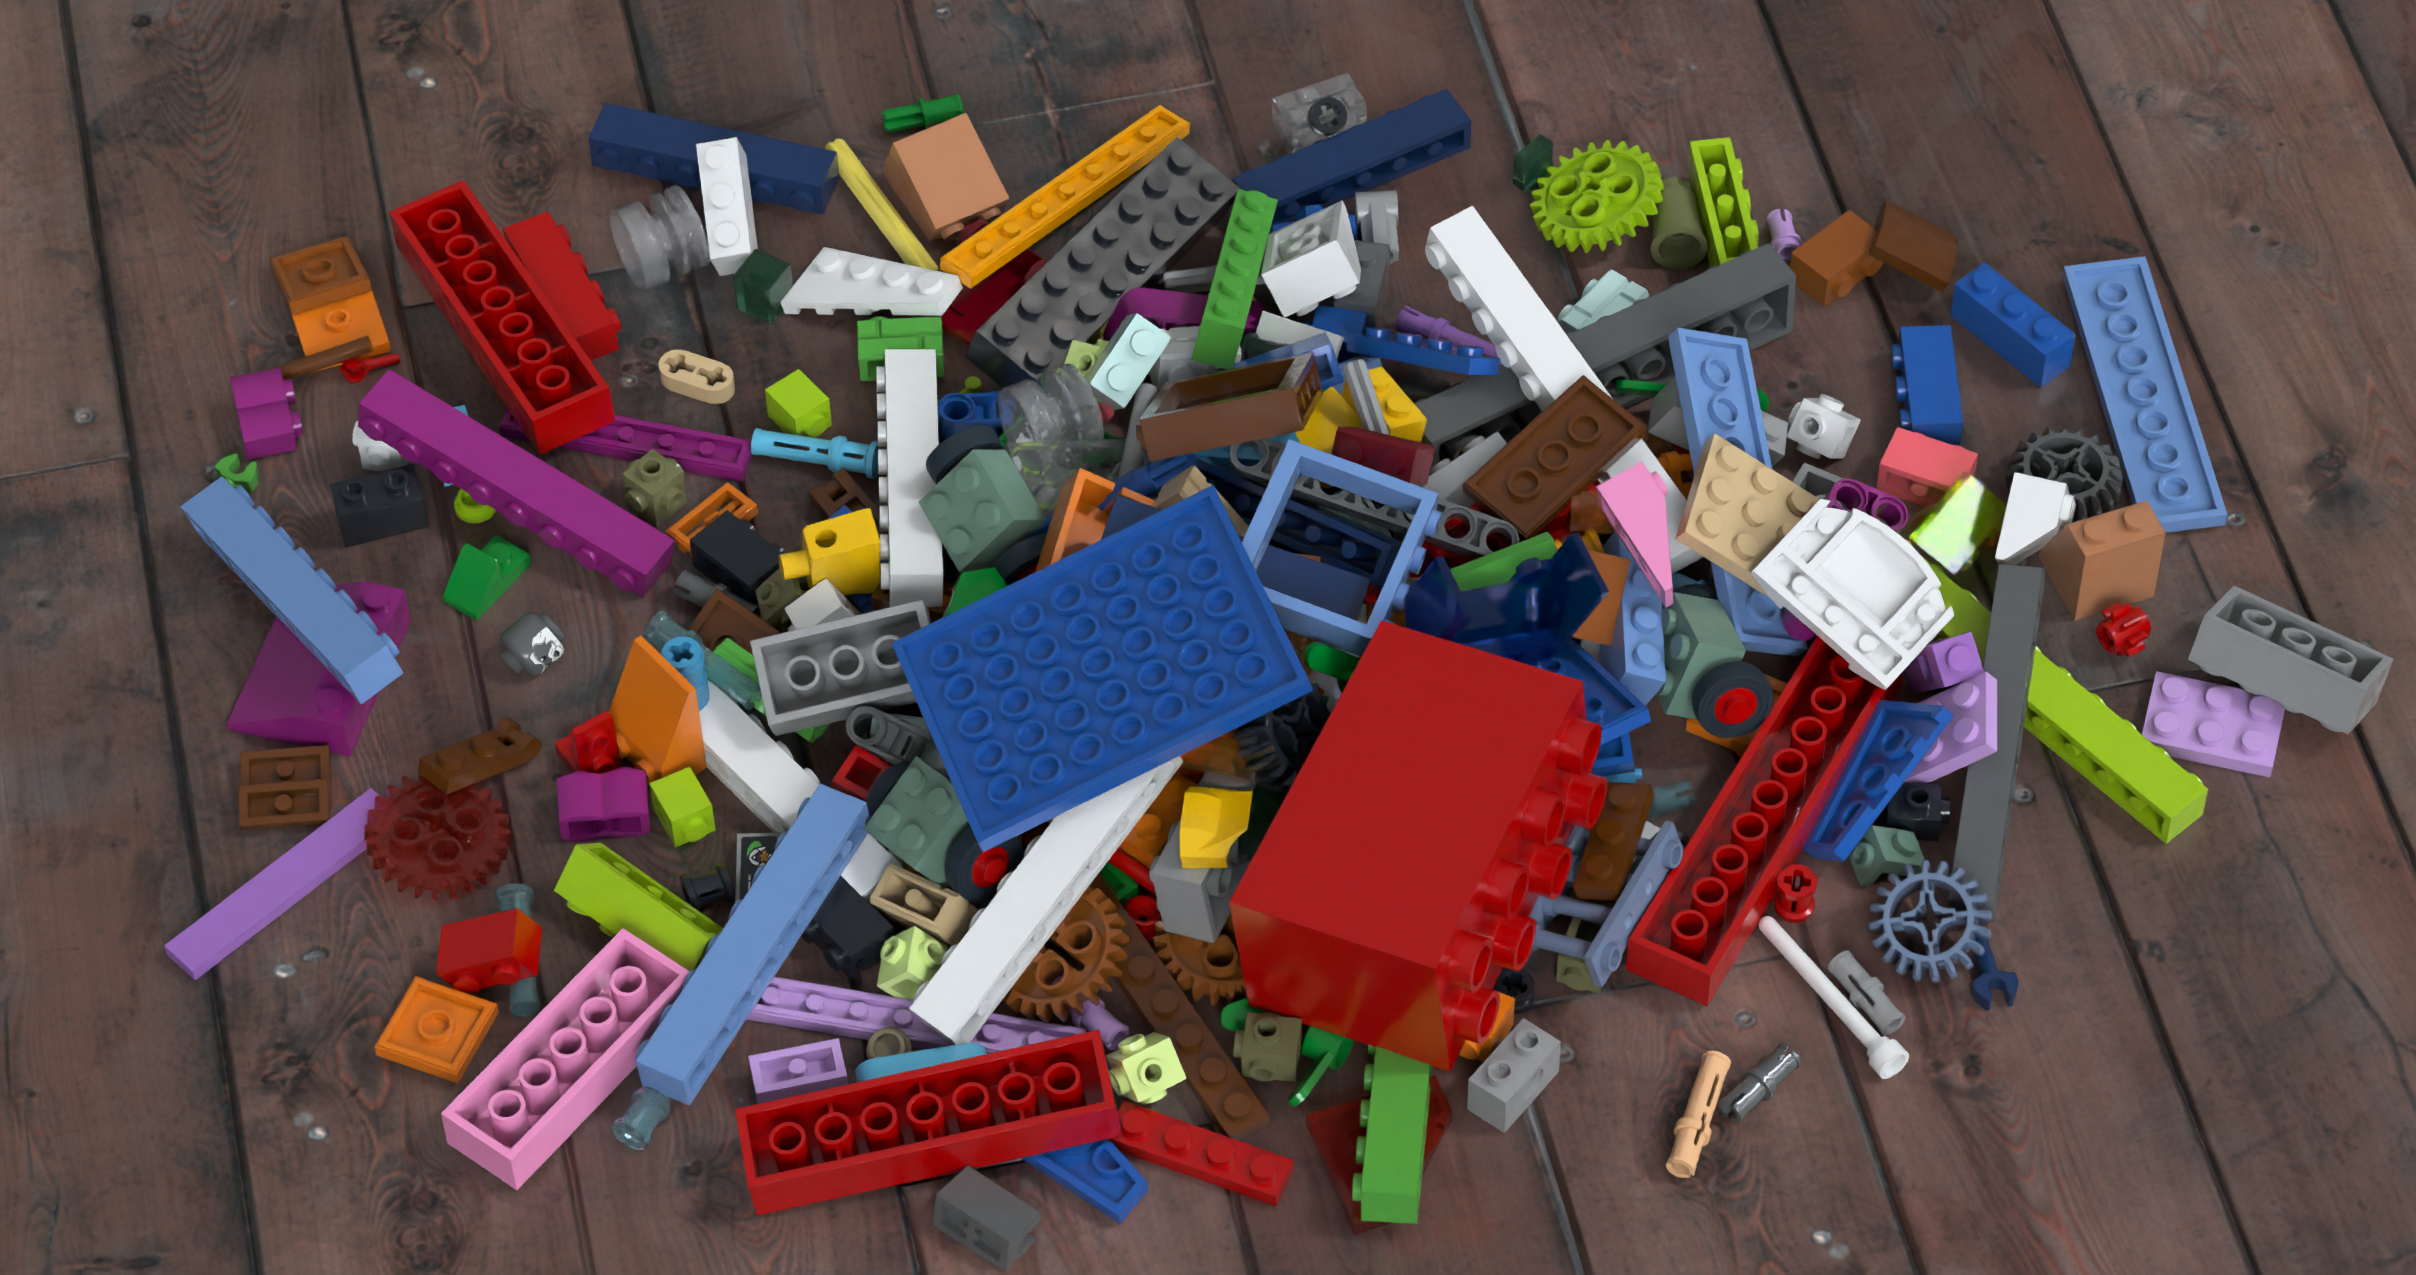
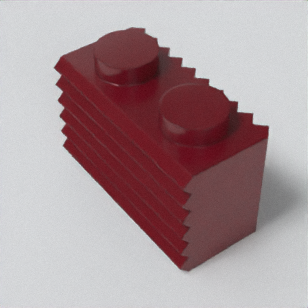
(1385, 453)

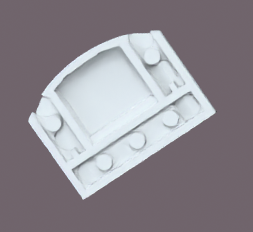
(1856, 590)

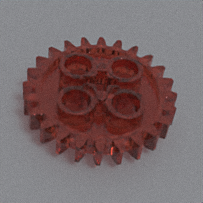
(436, 836)

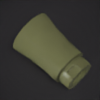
(1677, 227)

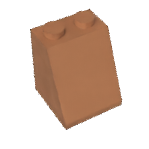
(945, 179)
(2106, 559)

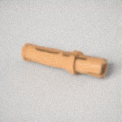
(1693, 1129)

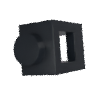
(1918, 809)

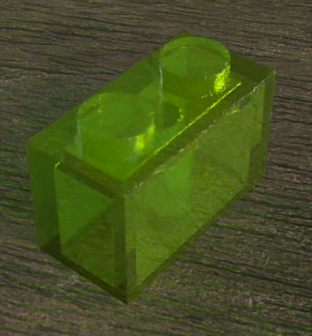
(1960, 524)

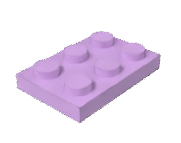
(2213, 724)
(1968, 734)

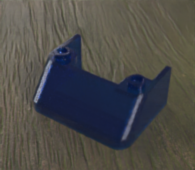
(1516, 619)

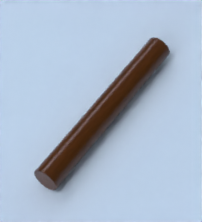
(326, 358)

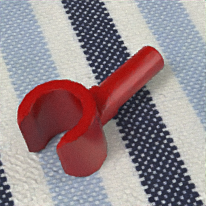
(357, 369)

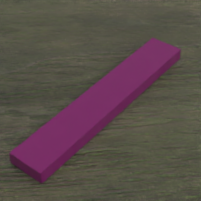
(633, 438)

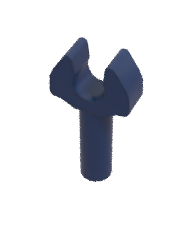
(1992, 978)

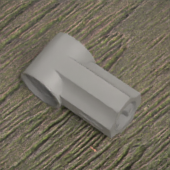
(1378, 218)

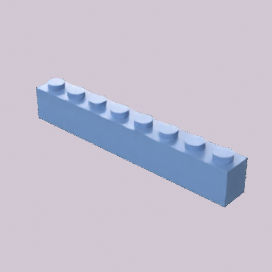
(293, 590)
(752, 944)

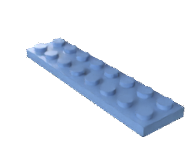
(2144, 393)
(1722, 399)

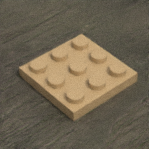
(1739, 509)

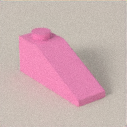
(1637, 513)

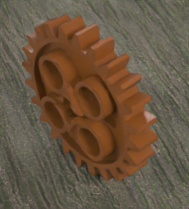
(1090, 918)
(1195, 962)

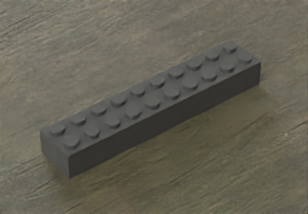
(1739, 298)

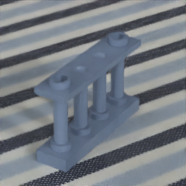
(1618, 922)

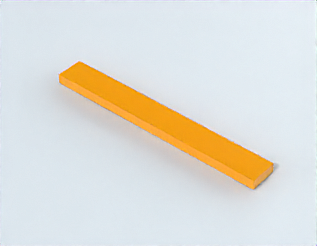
(1064, 196)

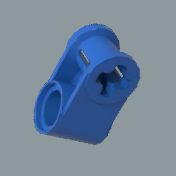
(967, 410)

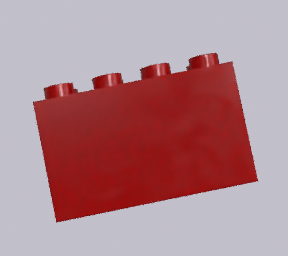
(1418, 846)

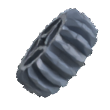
(1911, 923)

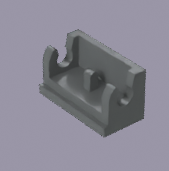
(985, 1218)

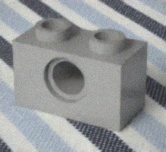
(1513, 1075)

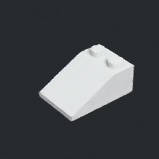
(1312, 261)

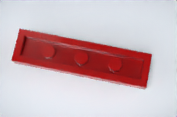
(1202, 1154)

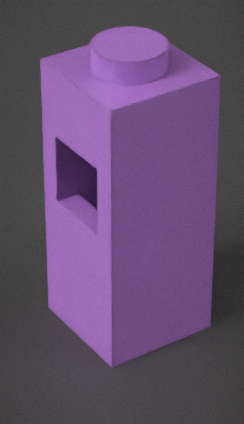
(1944, 664)

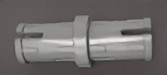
(1869, 989)

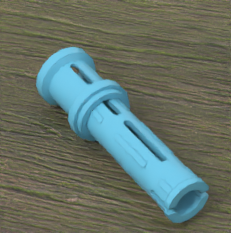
(838, 450)

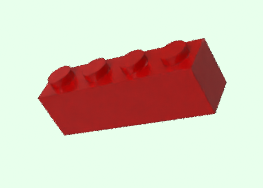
(564, 281)

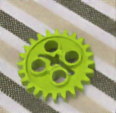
(1597, 196)

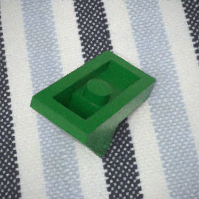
(484, 575)

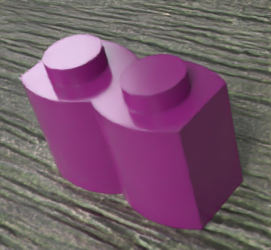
(264, 413)
(603, 805)

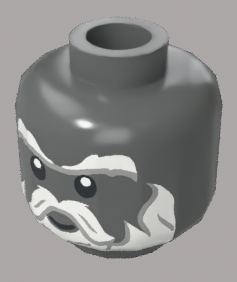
(532, 644)

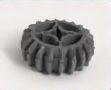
(2072, 461)

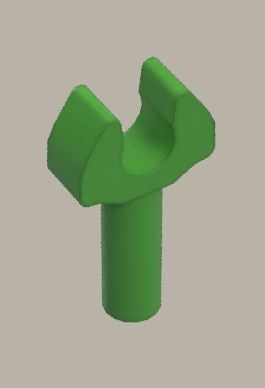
(229, 466)

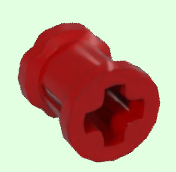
(1789, 892)

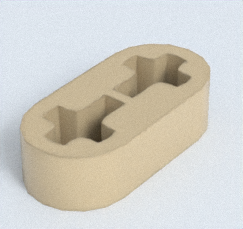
(697, 375)

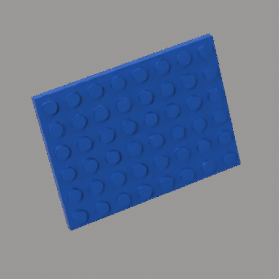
(1100, 668)

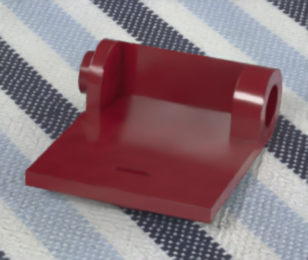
(977, 304)

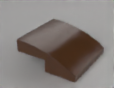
(1914, 246)
(285, 787)

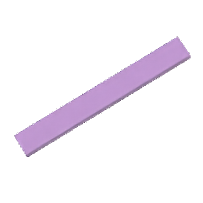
(863, 1013)

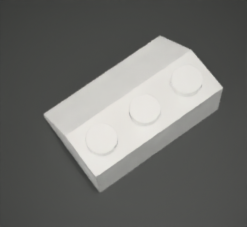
(2033, 517)

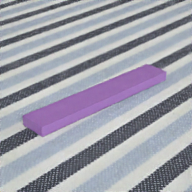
(273, 890)

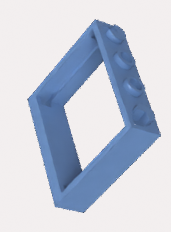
(1313, 620)

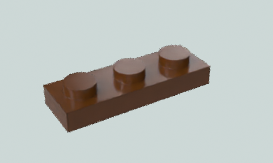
(1614, 841)

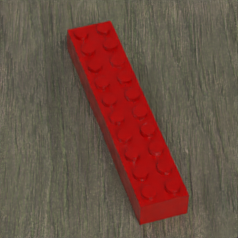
(1755, 828)

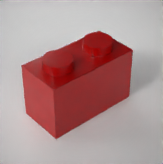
(489, 951)

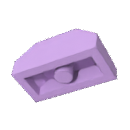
(797, 1070)

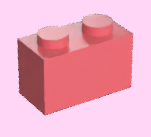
(1922, 467)

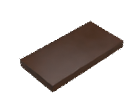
(1555, 458)

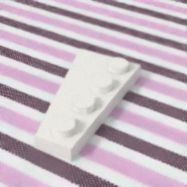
(870, 284)

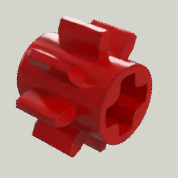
(2123, 629)

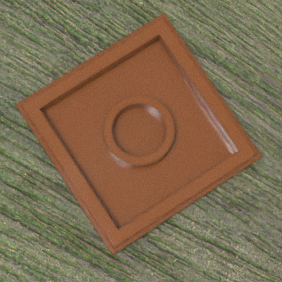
(320, 274)

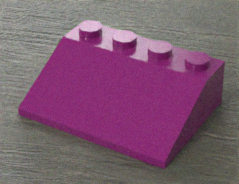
(297, 698)

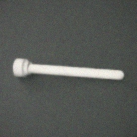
(1885, 1055)

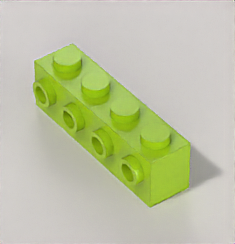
(1721, 199)
(622, 896)

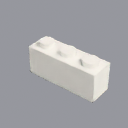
(727, 203)

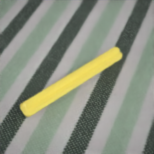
(880, 208)

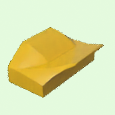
(1211, 824)

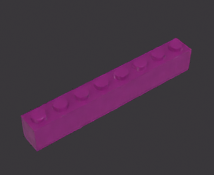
(515, 483)

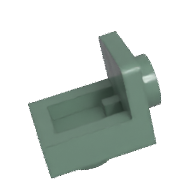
(1885, 852)

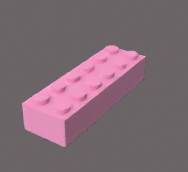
(564, 1061)

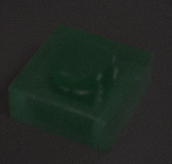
(1532, 162)

